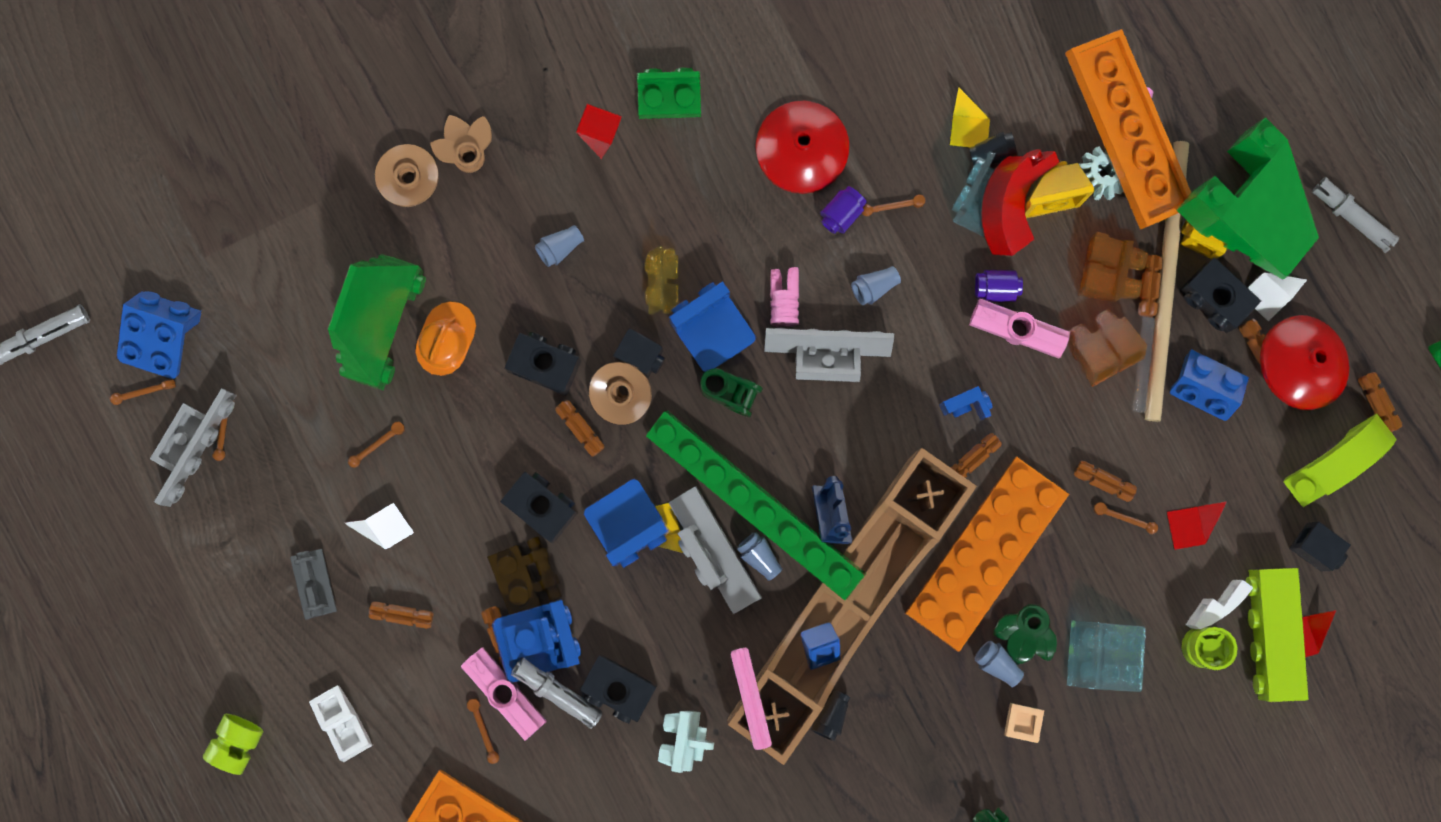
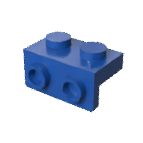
(1210, 386)

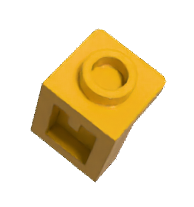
(1207, 246)

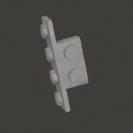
(828, 353)
(185, 443)
(712, 551)

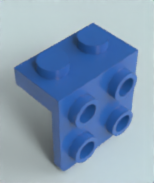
(711, 327)
(155, 333)
(626, 523)
(566, 647)

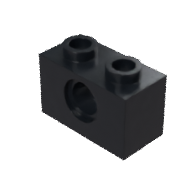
(1237, 298)
(525, 355)
(521, 500)
(608, 671)

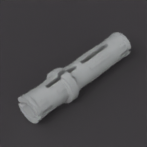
(1355, 214)
(54, 327)
(551, 689)

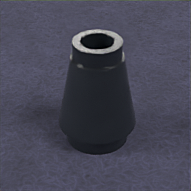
(1000, 144)
(832, 717)

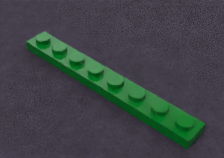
(756, 505)

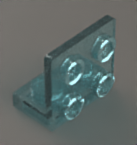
(970, 199)
(1106, 656)

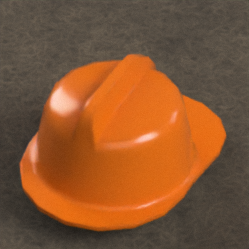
(445, 338)

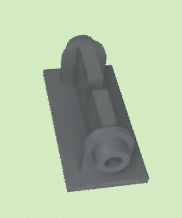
(313, 583)

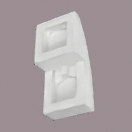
(1211, 611)
(341, 723)

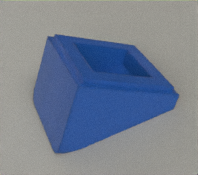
(821, 645)

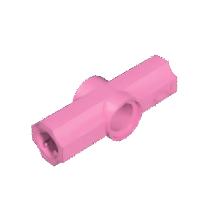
(1038, 335)
(488, 676)

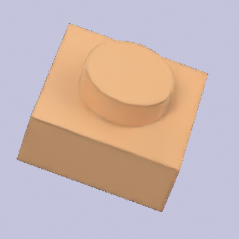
(1024, 723)

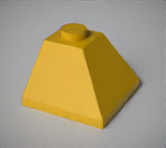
(1059, 190)

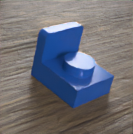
(961, 404)
(529, 638)

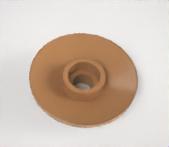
(396, 165)
(610, 402)

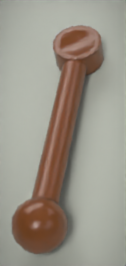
(918, 201)
(117, 398)
(396, 428)
(219, 453)
(1101, 509)
(473, 705)

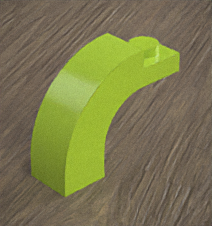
(1343, 462)

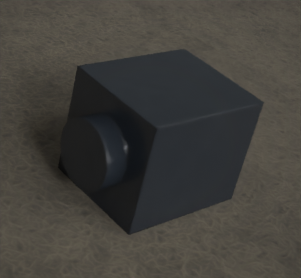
(640, 352)
(1320, 547)

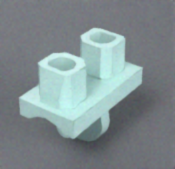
(689, 741)

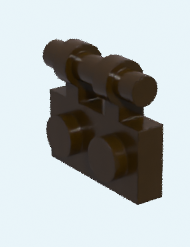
(515, 580)

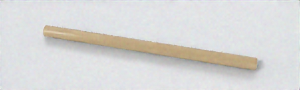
(1165, 302)

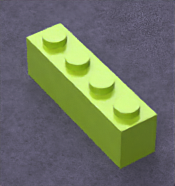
(1277, 635)

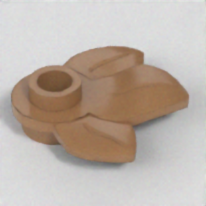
(462, 140)

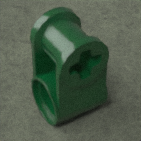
(732, 391)

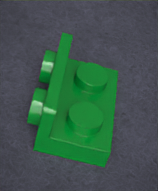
(669, 93)

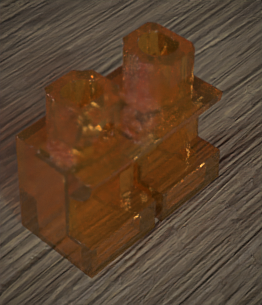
(1108, 267)
(1108, 349)

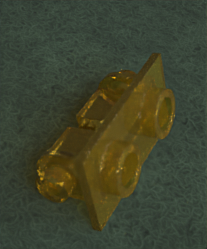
(661, 266)

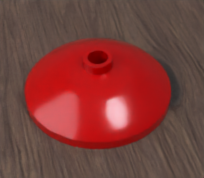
(798, 166)
(1292, 367)

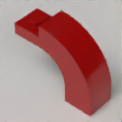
(1005, 198)

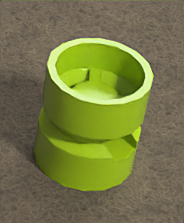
(1209, 648)
(241, 735)

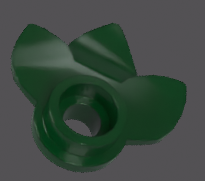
(1027, 640)

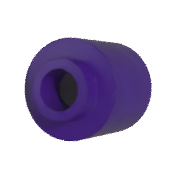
(843, 210)
(998, 285)

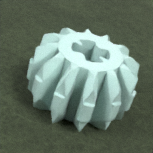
(1093, 165)

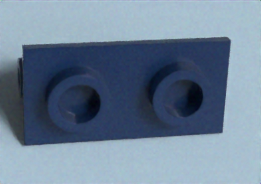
(832, 512)

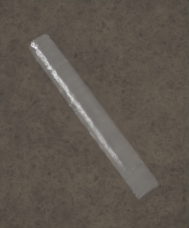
(1143, 366)

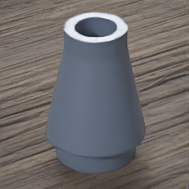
(557, 246)
(874, 285)
(759, 555)
(997, 662)

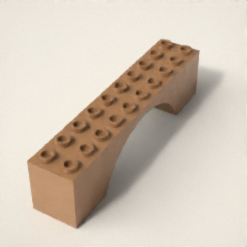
(888, 549)

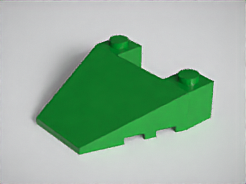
(1269, 211)
(370, 315)

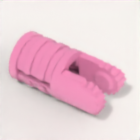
(784, 302)

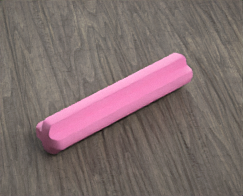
(751, 698)

